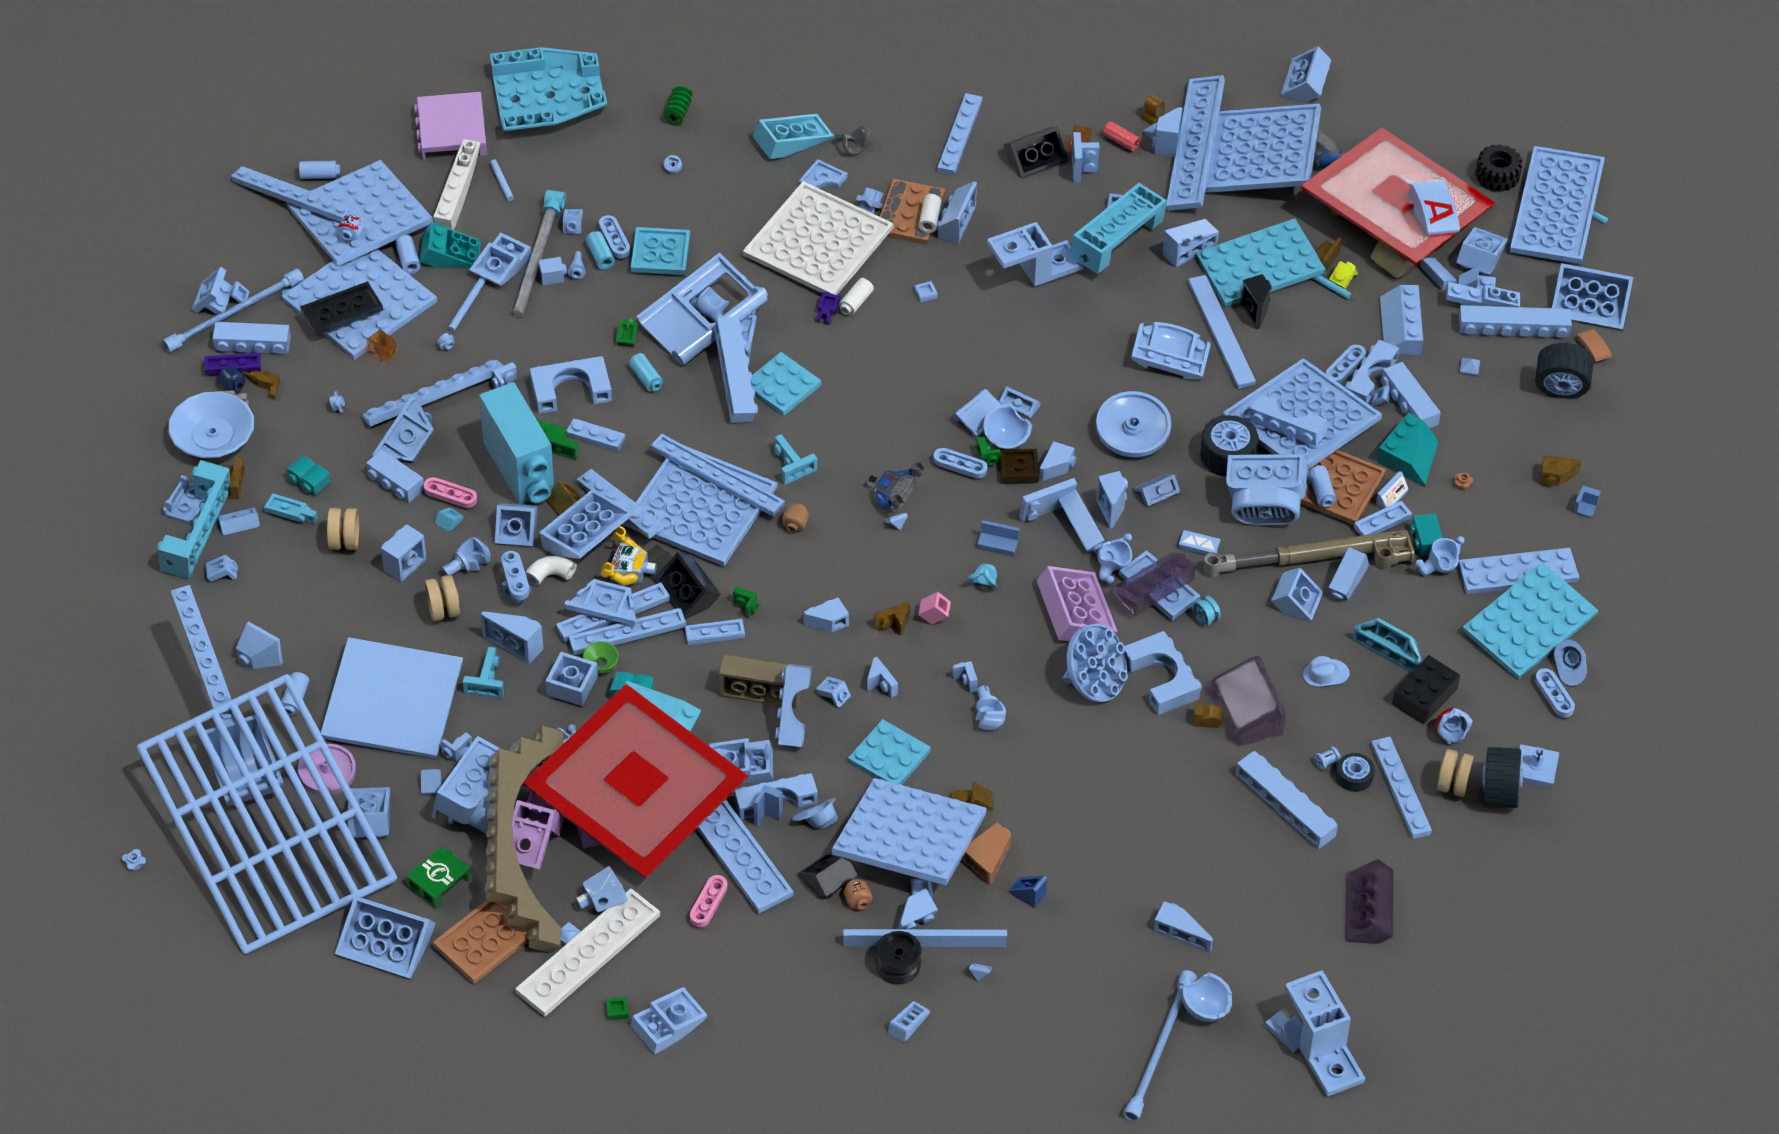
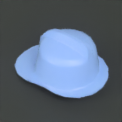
(1570, 662)
(1325, 672)
(820, 815)

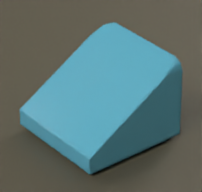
(448, 519)

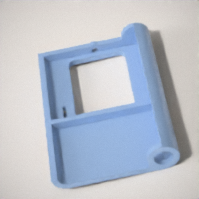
(680, 326)

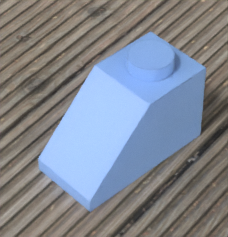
(1057, 461)

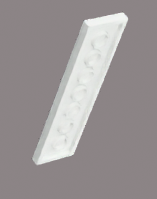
(587, 953)

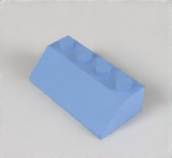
(1402, 319)

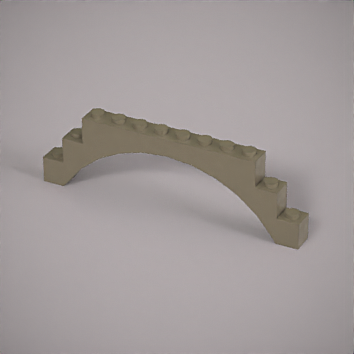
(504, 876)

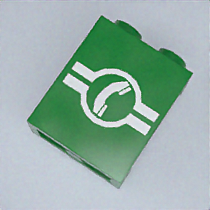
(437, 875)

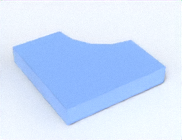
(824, 175)

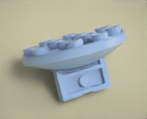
(1096, 663)

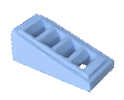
(902, 1031)

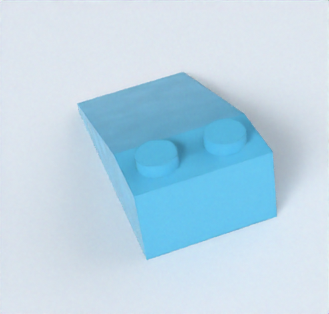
(790, 134)
(677, 709)

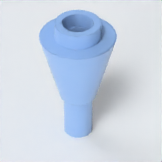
(577, 268)

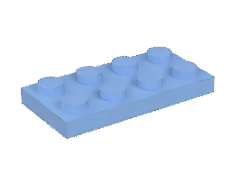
(1174, 603)

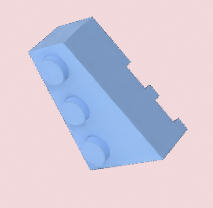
(1184, 241)

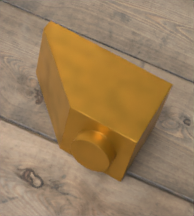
(1558, 470)

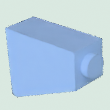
(1349, 574)

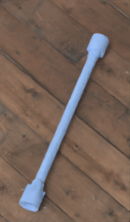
(175, 341)
(1134, 1107)

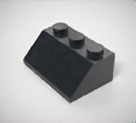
(1036, 151)
(687, 585)

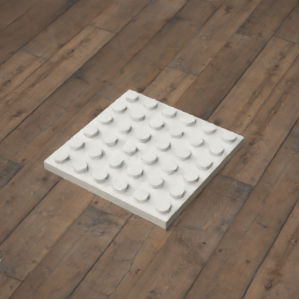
(818, 239)

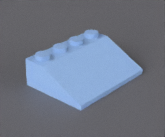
(1593, 295)
(583, 525)
(384, 937)

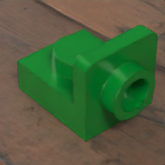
(627, 332)
(985, 453)
(745, 599)

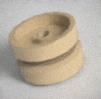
(343, 530)
(443, 597)
(1454, 772)

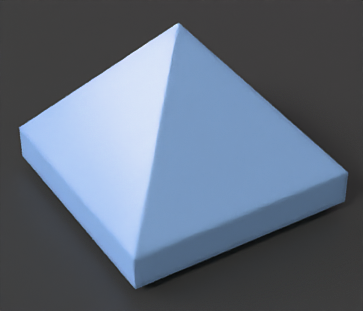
(239, 292)
(1469, 366)
(1381, 396)
(897, 521)
(979, 971)

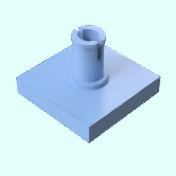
(1538, 765)

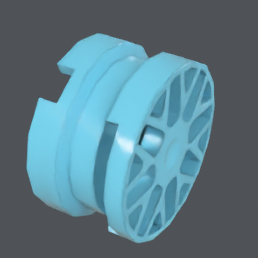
(1206, 610)

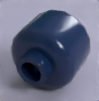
(231, 379)

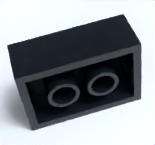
(1426, 689)

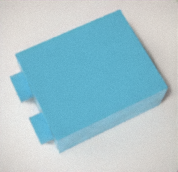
(517, 444)

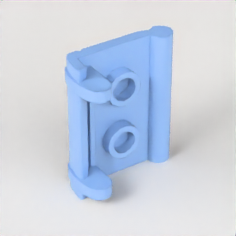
(975, 411)
(183, 503)

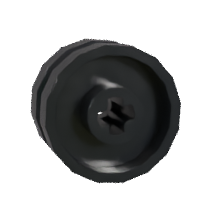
(898, 957)

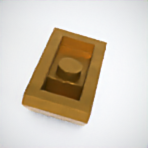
(895, 616)
(978, 796)

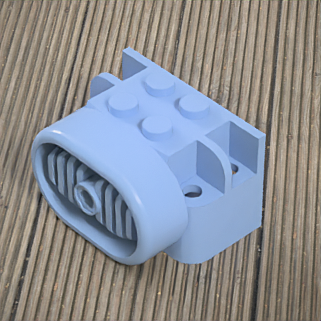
(1267, 487)
(466, 788)

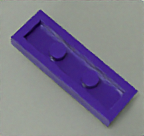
(241, 362)

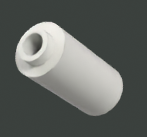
(930, 213)
(856, 296)

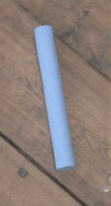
(501, 179)

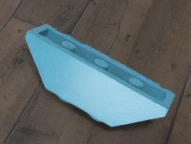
(1388, 643)

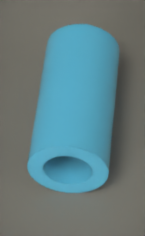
(600, 250)
(646, 372)

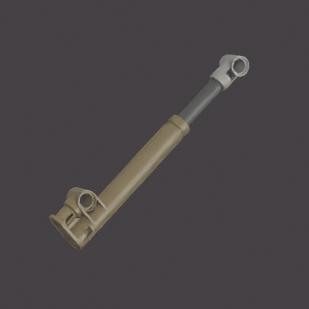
(1385, 548)

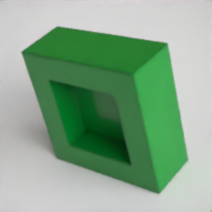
(617, 1008)

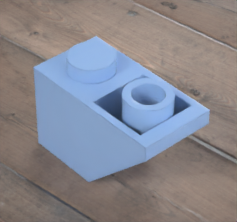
(827, 616)
(917, 909)

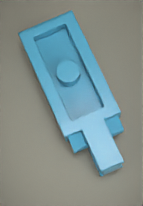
(290, 509)

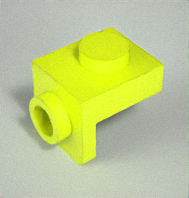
(1343, 274)

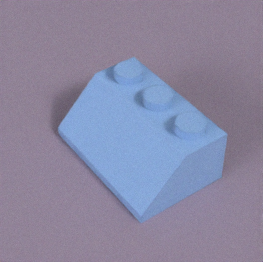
(1306, 75)
(958, 213)

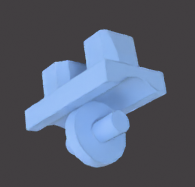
(870, 199)

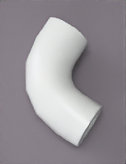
(550, 566)

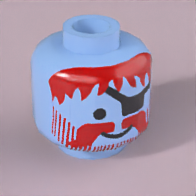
(350, 227)

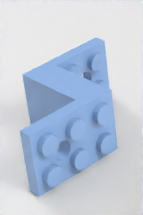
(1034, 254)
(1324, 1033)

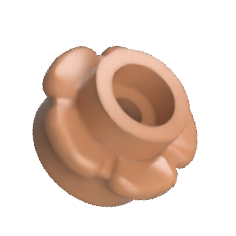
(1463, 481)

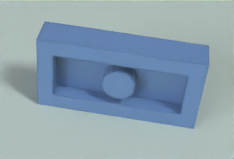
(1158, 489)
(998, 538)
(768, 803)

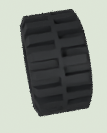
(1499, 167)

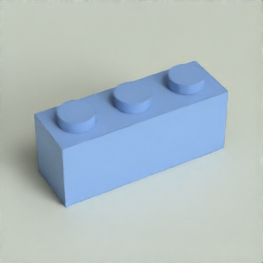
(395, 476)

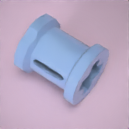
(1327, 758)

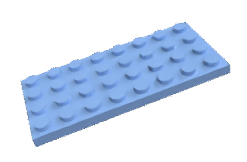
(1557, 205)

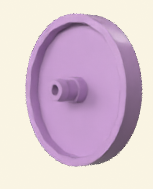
(344, 761)

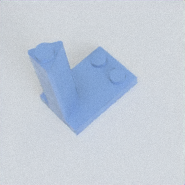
(1064, 496)

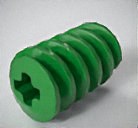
(677, 105)

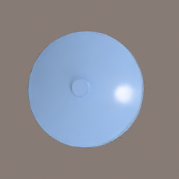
(1133, 424)

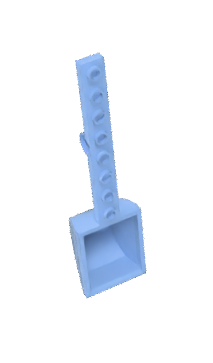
(218, 694)

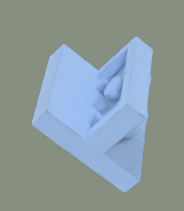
(1084, 157)
(213, 293)

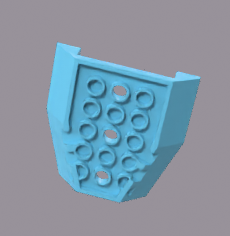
(540, 73)

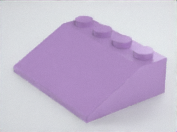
(1073, 600)

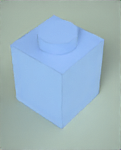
(552, 271)

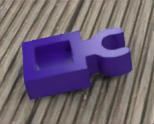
(827, 305)

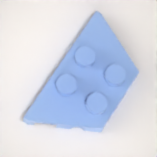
(407, 433)
(604, 601)

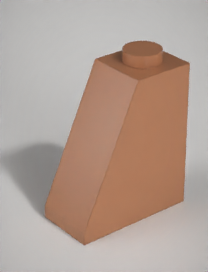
(988, 852)

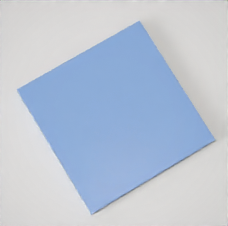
(392, 698)

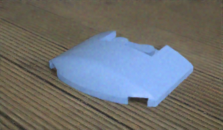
(1171, 350)

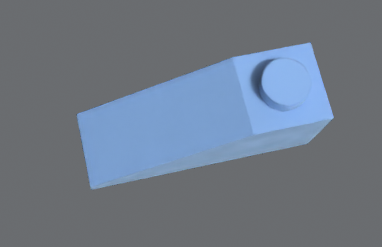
(1179, 925)

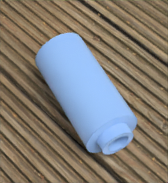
(319, 169)
(407, 254)
(1322, 486)
(301, 682)

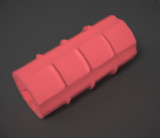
(1121, 136)

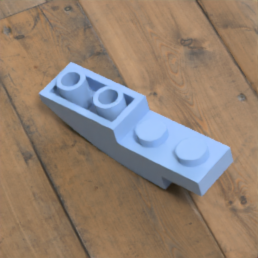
(1482, 297)

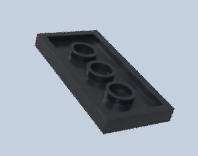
(341, 308)

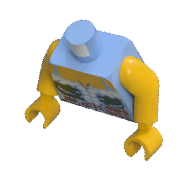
(628, 563)

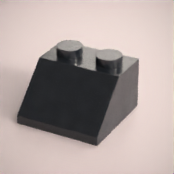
(1255, 298)
(828, 874)

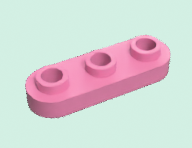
(445, 489)
(711, 895)

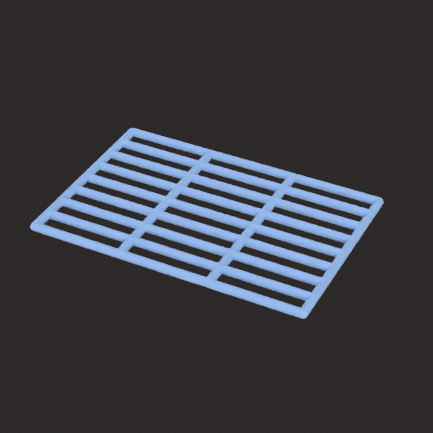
(283, 845)

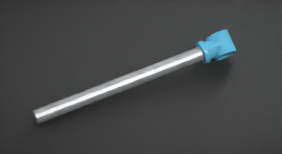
(553, 203)

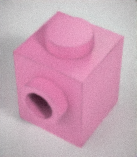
(934, 608)

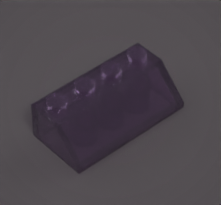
(1155, 582)
(1369, 903)

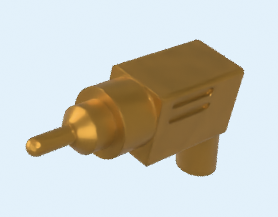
(265, 380)

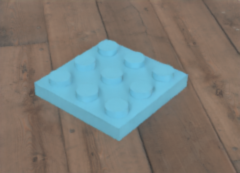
(660, 251)
(783, 383)
(889, 753)

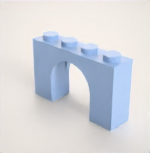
(590, 371)
(1161, 651)

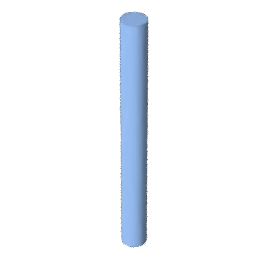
(467, 303)

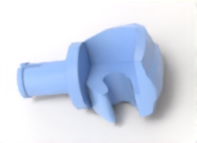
(468, 557)
(990, 710)

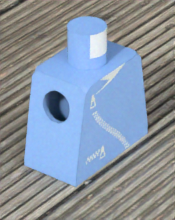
(602, 891)

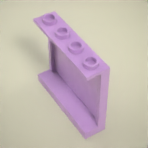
(449, 120)

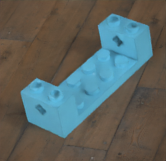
(1095, 241)
(179, 555)

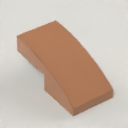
(1594, 344)

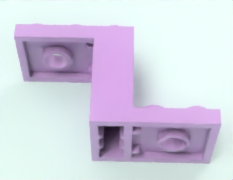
(534, 822)

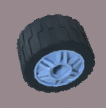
(1564, 370)
(1227, 437)
(1502, 777)

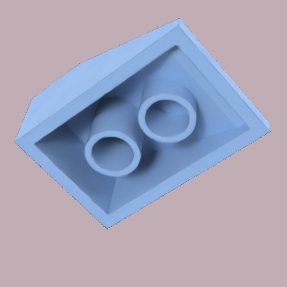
(1481, 250)
(513, 634)
(375, 807)

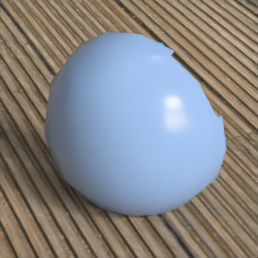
(1006, 428)
(1207, 998)

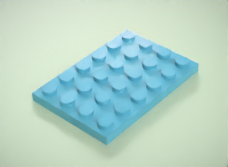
(1276, 252)
(1530, 620)

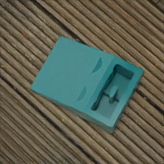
(448, 248)

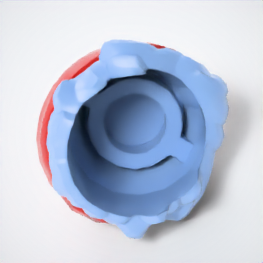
(1453, 725)

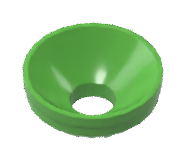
(602, 651)

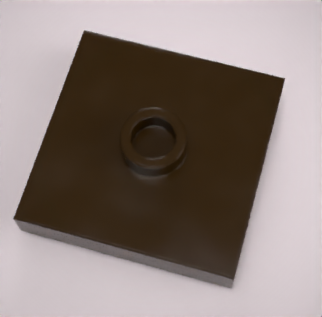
(1019, 465)

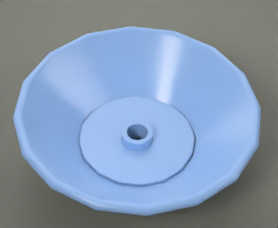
(211, 424)

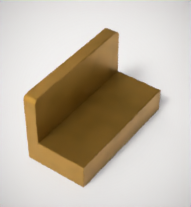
(1328, 252)
(236, 478)
(563, 497)

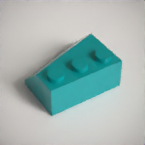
(1409, 449)

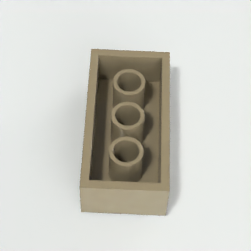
(752, 680)

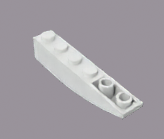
(457, 185)

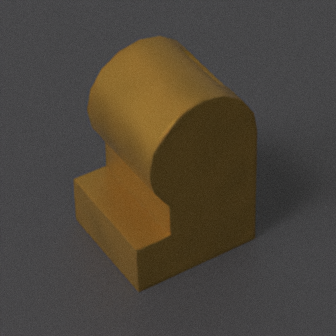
(1154, 109)
(1207, 715)

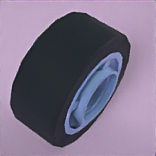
(1355, 772)

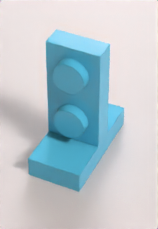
(794, 466)
(486, 684)

